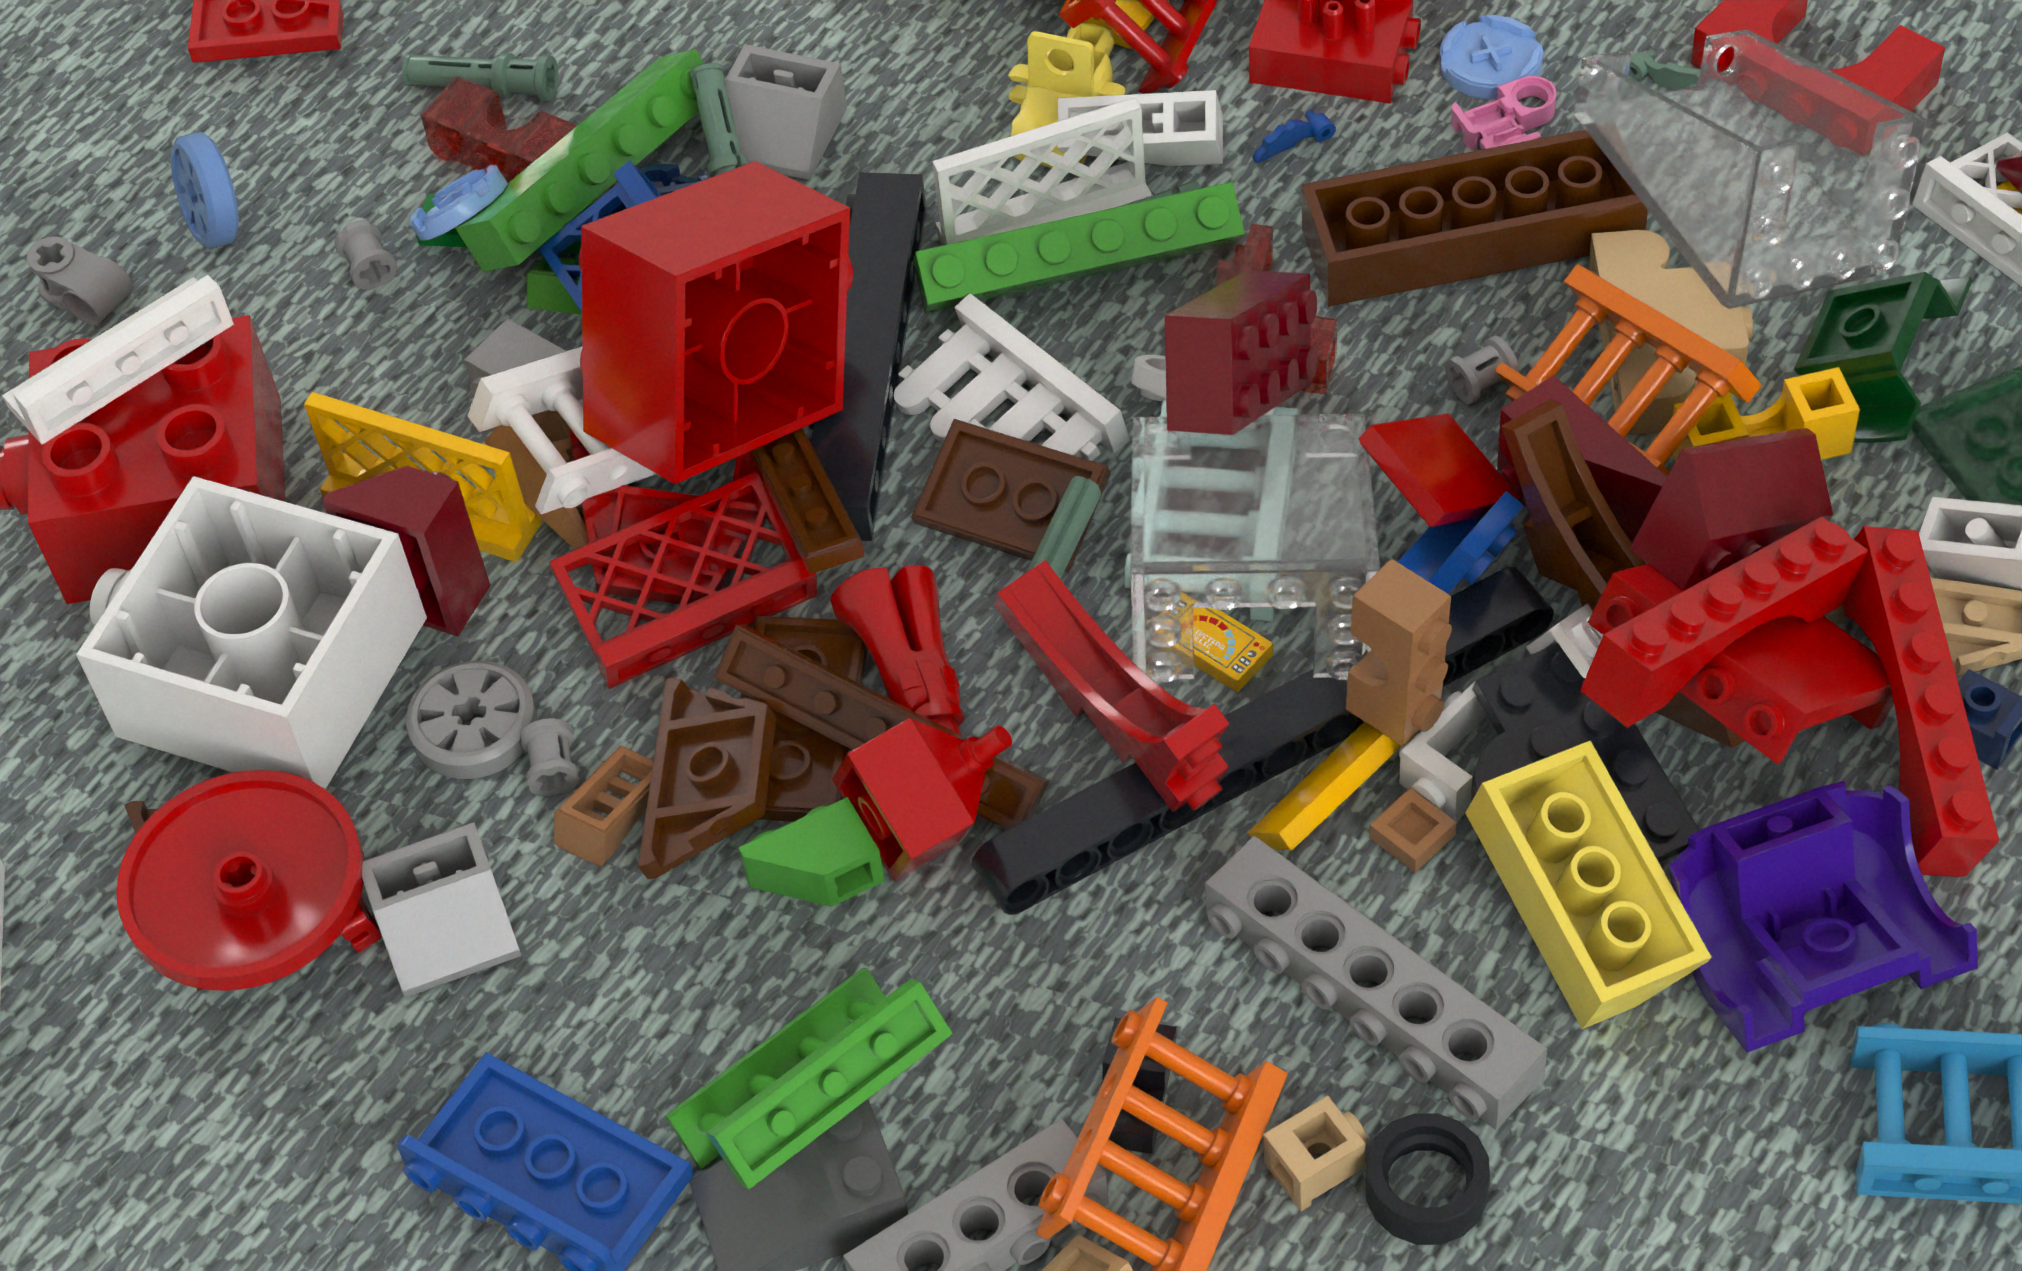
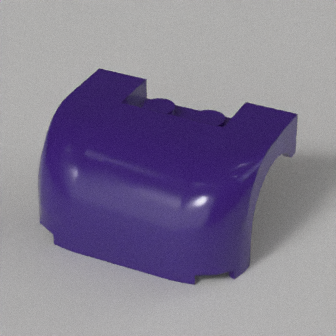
(1812, 909)

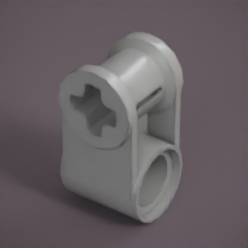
(78, 279)

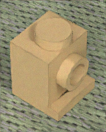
(1314, 1131)

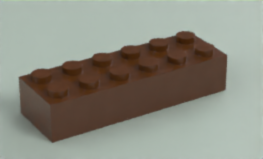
(1464, 216)

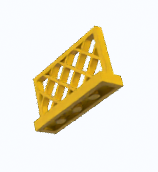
(495, 506)

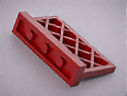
(694, 623)

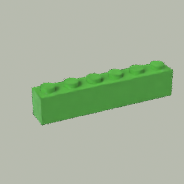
(583, 163)
(1079, 246)

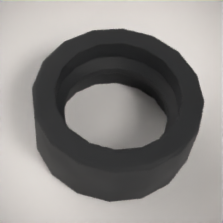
(1436, 1134)

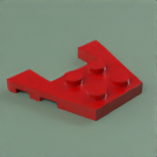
(629, 505)

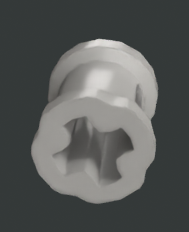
(368, 260)
(1477, 371)
(549, 757)

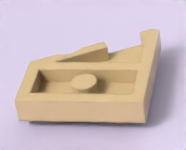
(1979, 623)

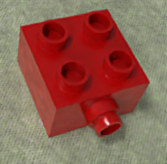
(714, 319)
(118, 472)

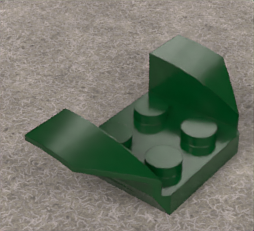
(1868, 337)

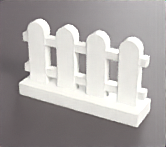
(1015, 363)

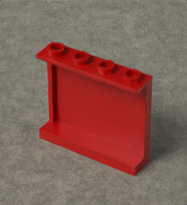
(1771, 677)

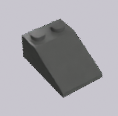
(807, 1208)

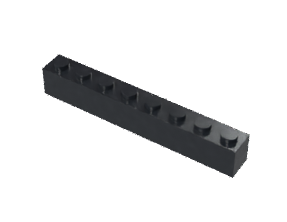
(883, 239)

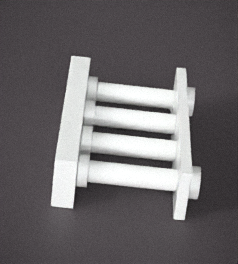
(555, 386)

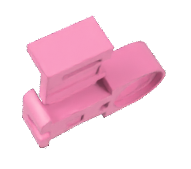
(1491, 129)

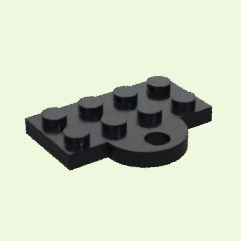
(1543, 712)

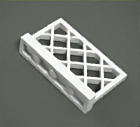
(1047, 200)
(1974, 213)

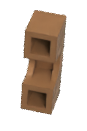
(1403, 674)

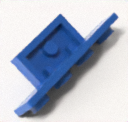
(1459, 548)

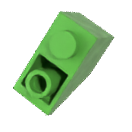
(815, 857)

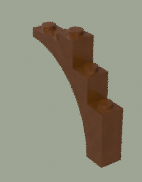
(1575, 531)

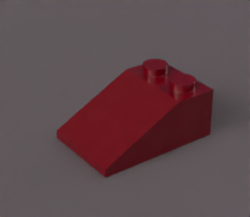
(1618, 468)

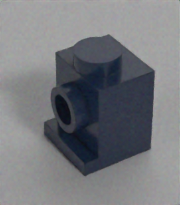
(1992, 716)

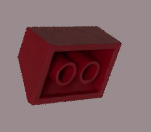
(434, 533)

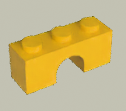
(1807, 401)

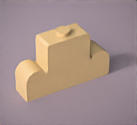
(1639, 266)

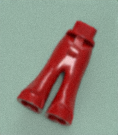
(905, 638)

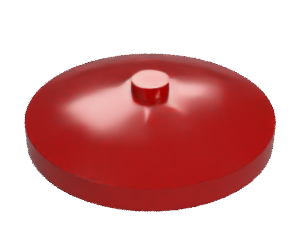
(240, 880)

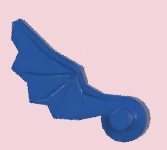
(1288, 135)

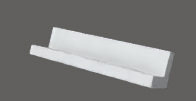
(120, 358)

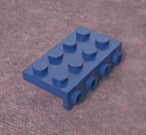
(546, 1168)

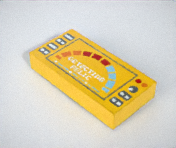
(1228, 648)

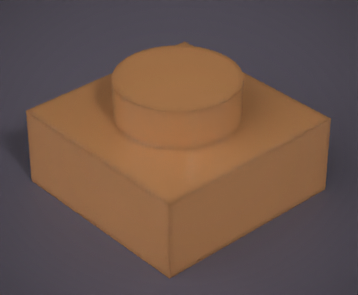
(1412, 830)

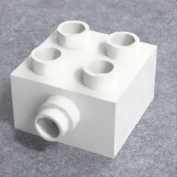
(251, 633)

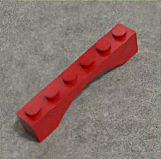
(1663, 648)
(1938, 757)

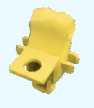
(1061, 69)

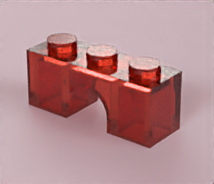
(470, 128)

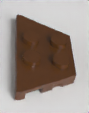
(704, 774)

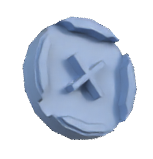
(1488, 55)
(458, 202)

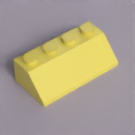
(1586, 883)

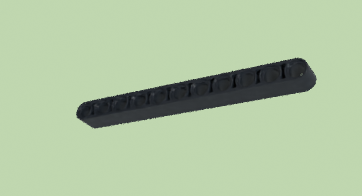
(1259, 743)

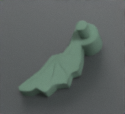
(1668, 76)

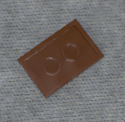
(999, 489)

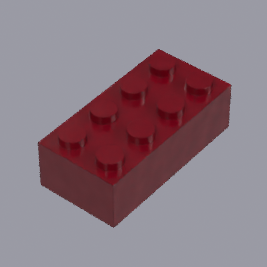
(1239, 351)

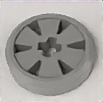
(453, 697)

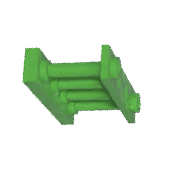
(808, 1076)

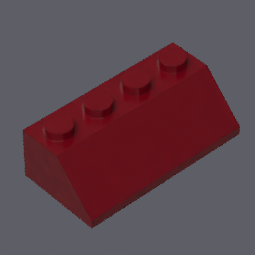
(1731, 503)

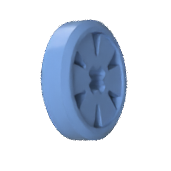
(204, 190)

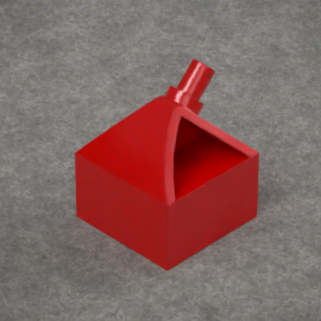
(917, 789)

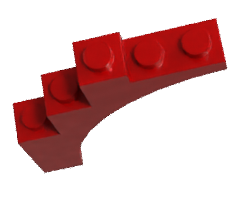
(1134, 714)

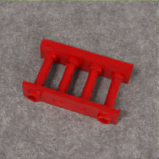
(1165, 61)

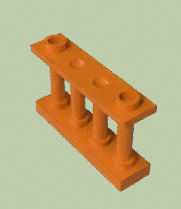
(1636, 325)
(1223, 1151)

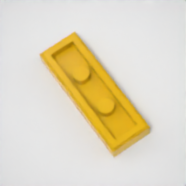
(1324, 788)

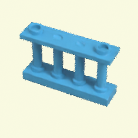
(1959, 1167)

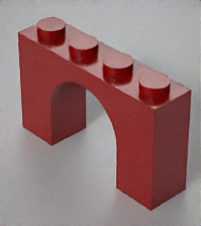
(1899, 69)

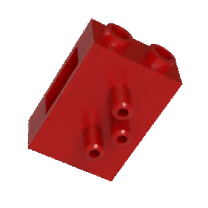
(1334, 46)

